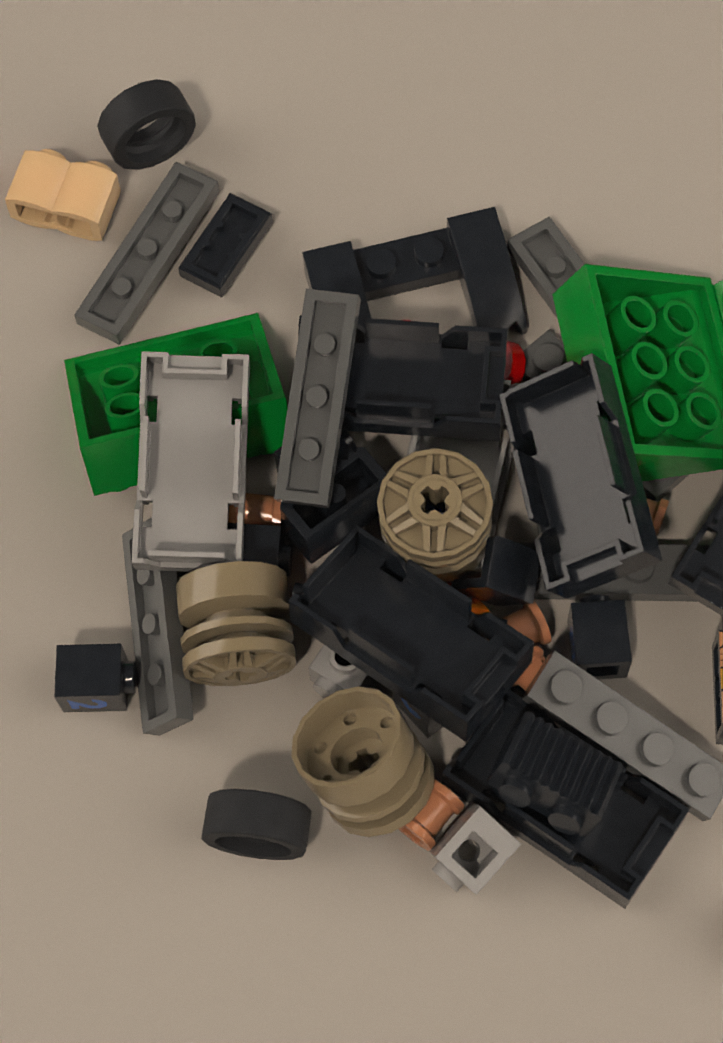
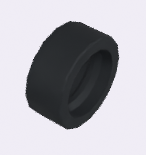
(138, 107)
(256, 824)

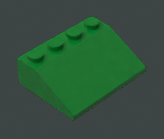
(664, 355)
(107, 395)

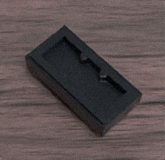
(225, 245)

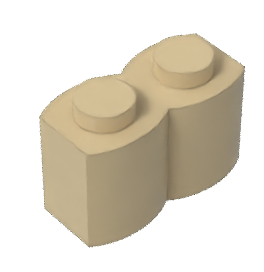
(63, 194)

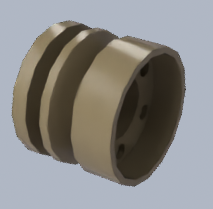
(443, 543)
(235, 624)
(363, 761)

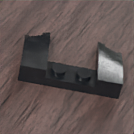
(466, 251)

